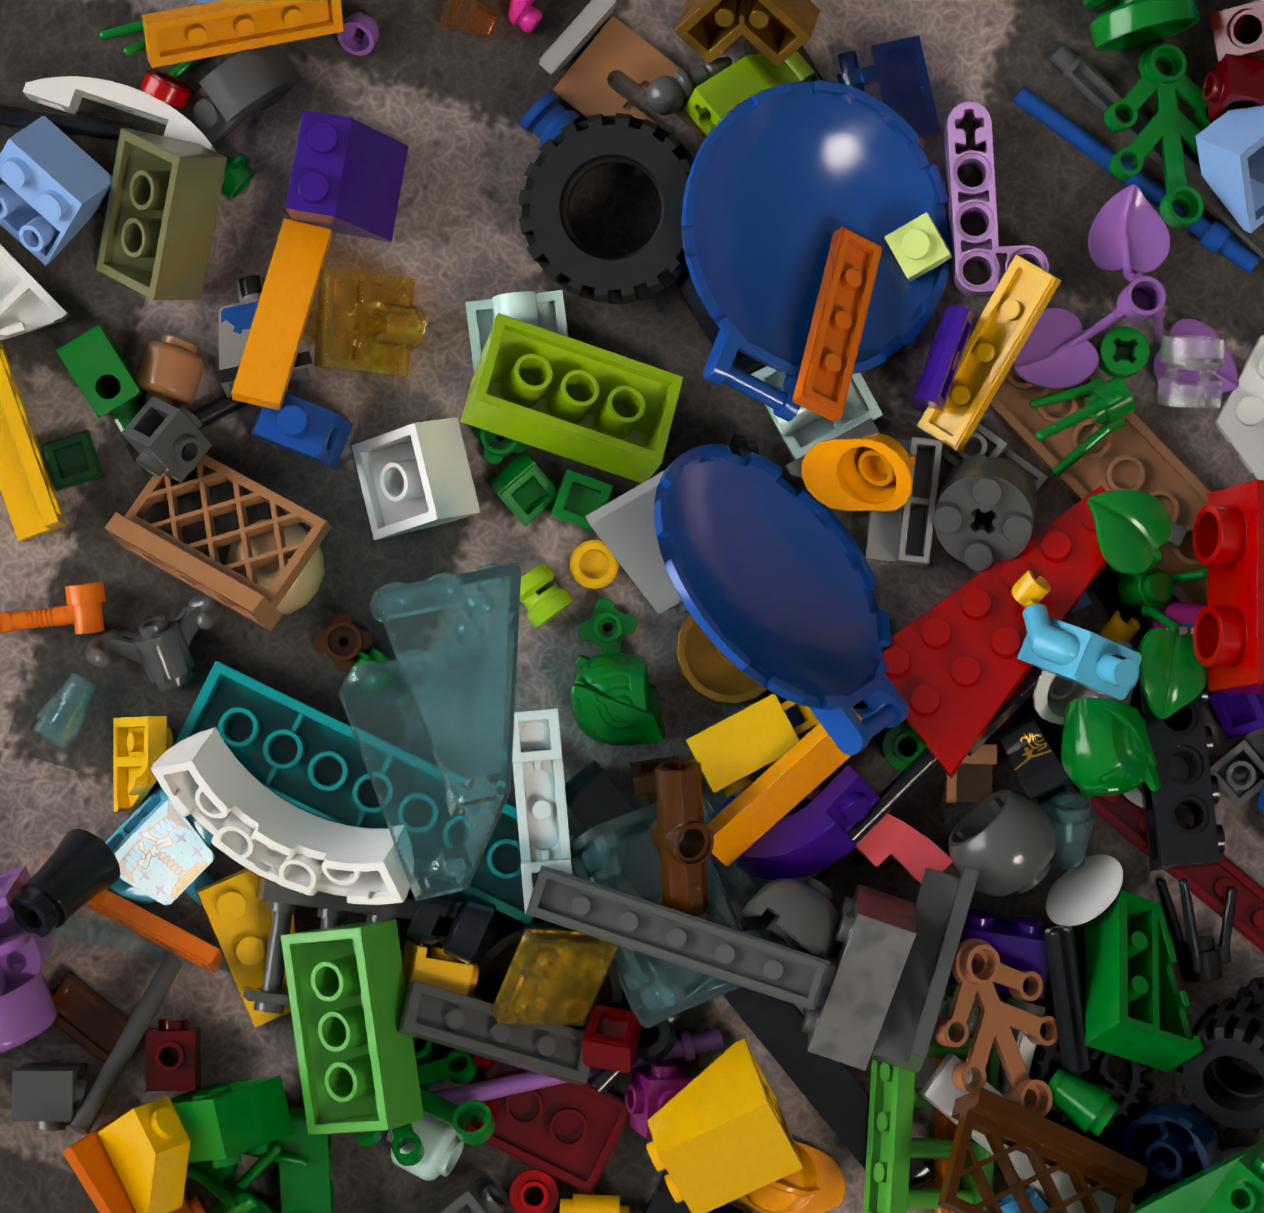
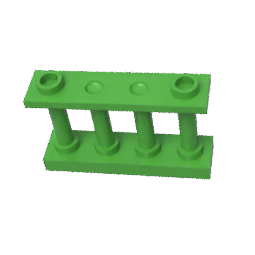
(891, 1140)

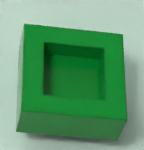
(579, 497)

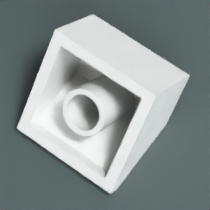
(415, 477)

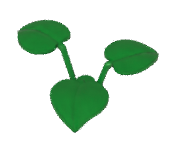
(1129, 532)

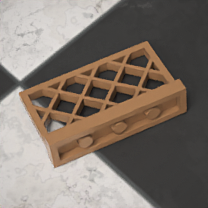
(205, 572)

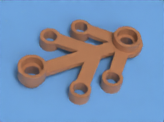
(995, 1024)

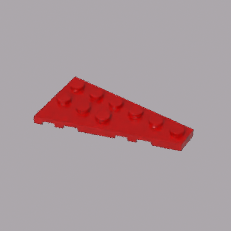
(963, 652)

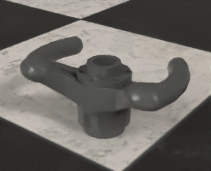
(160, 643)

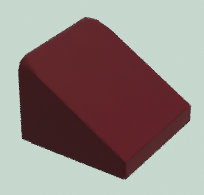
(611, 1039)

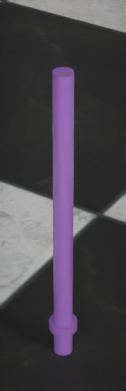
(685, 1046)

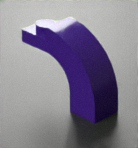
(812, 836)

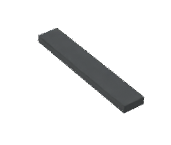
(678, 937)

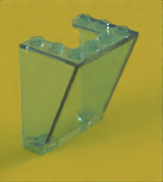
(441, 719)

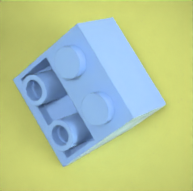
(48, 188)

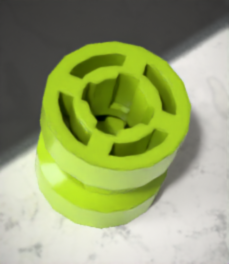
(551, 600)

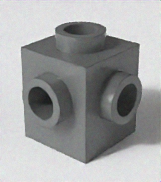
(166, 439)

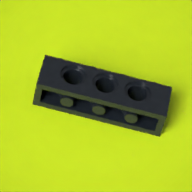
(1167, 841)

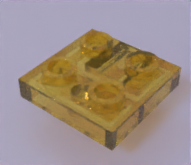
(366, 322)
(553, 978)

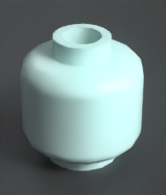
(440, 1145)

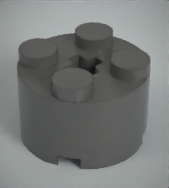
(982, 536)

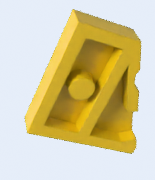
(136, 747)

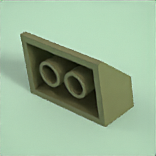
(161, 215)

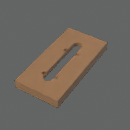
(611, 51)

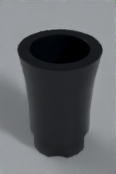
(65, 882)

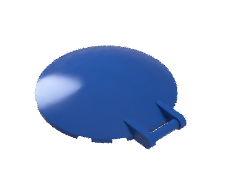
(764, 215)
(778, 588)

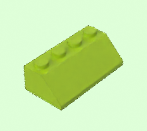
(572, 399)

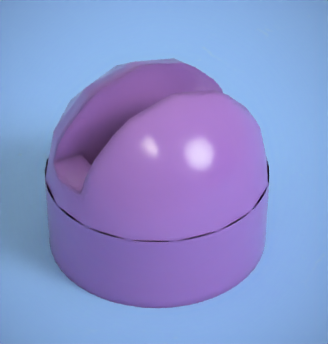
(353, 43)

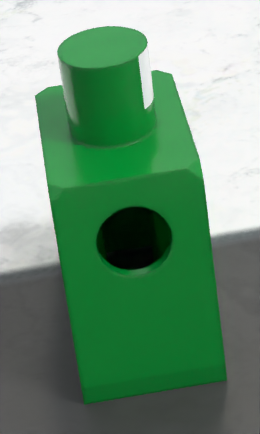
(99, 355)

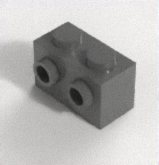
(49, 1093)

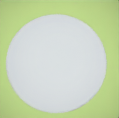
(1084, 891)

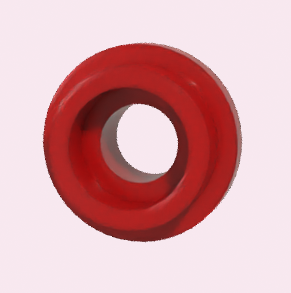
(534, 1178)

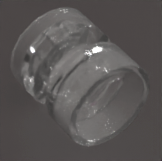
(1191, 353)

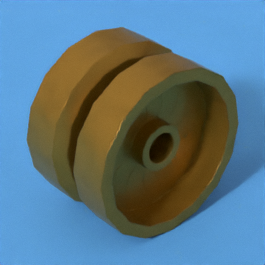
(709, 670)

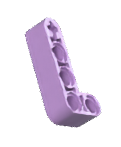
(977, 200)

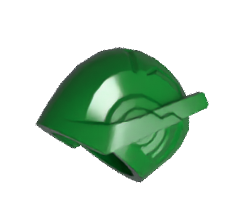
(616, 701)
(1107, 748)

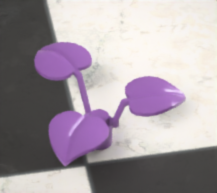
(1125, 237)

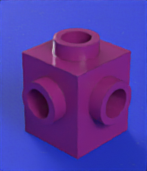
(652, 1090)

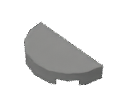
(577, 35)

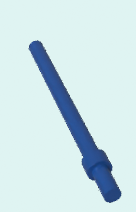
(1213, 235)

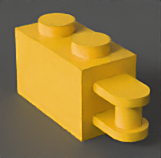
(747, 743)

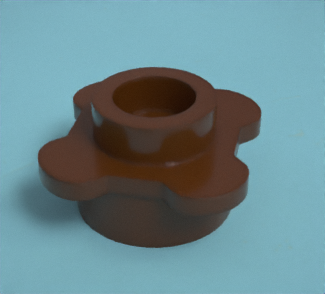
(329, 641)

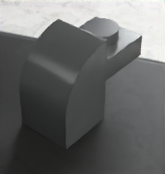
(239, 88)

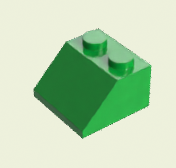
(233, 1119)

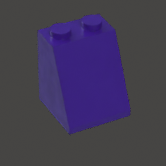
(346, 177)

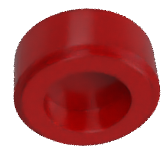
(166, 88)

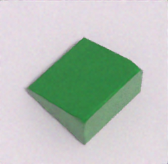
(524, 488)

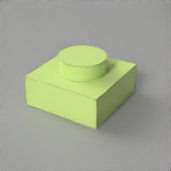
(918, 246)

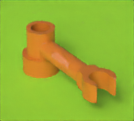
(82, 611)

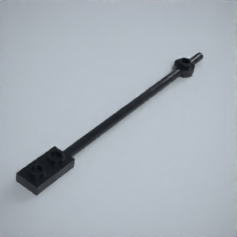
(889, 798)

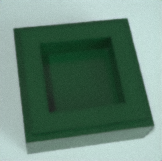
(72, 460)

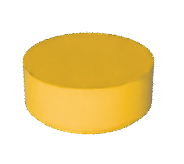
(593, 565)

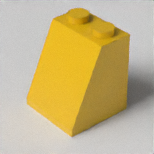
(722, 1134)

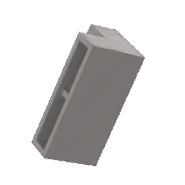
(906, 533)

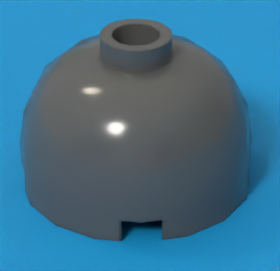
(796, 915)

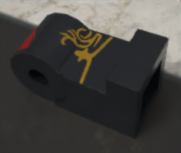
(1032, 758)

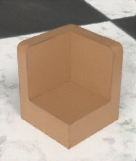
(973, 778)

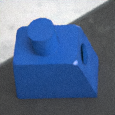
(303, 430)

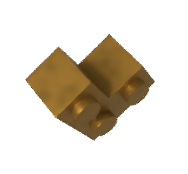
(770, 25)

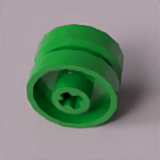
(1138, 21)

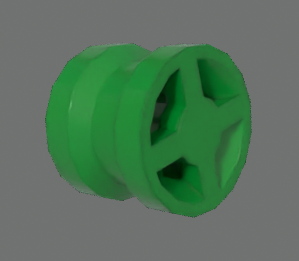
(1115, 358)

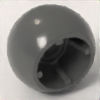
(1006, 841)

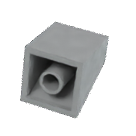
(630, 535)

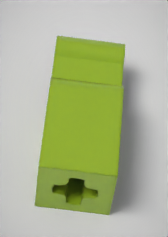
(740, 81)

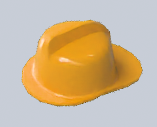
(859, 473)
(809, 1190)

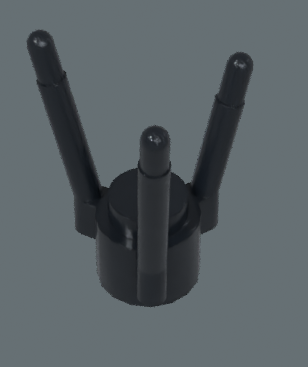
(1198, 954)

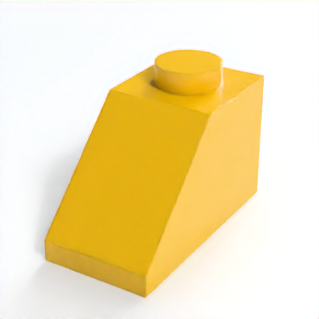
(150, 1155)

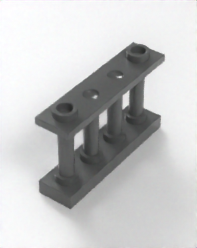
(332, 909)

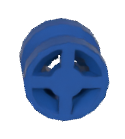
(548, 117)

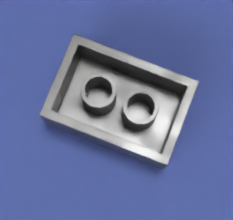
(862, 977)

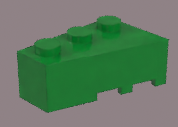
(1132, 989)

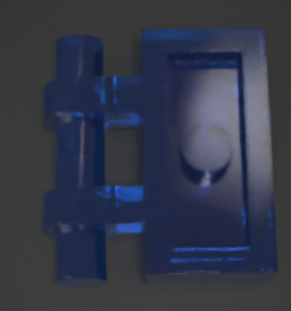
(901, 81)

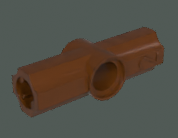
(681, 811)

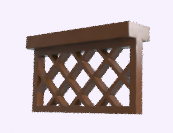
(1043, 1144)

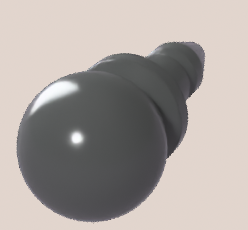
(669, 93)

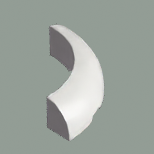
(273, 834)

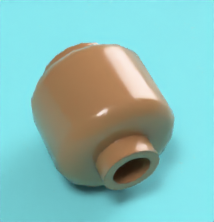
(170, 370)

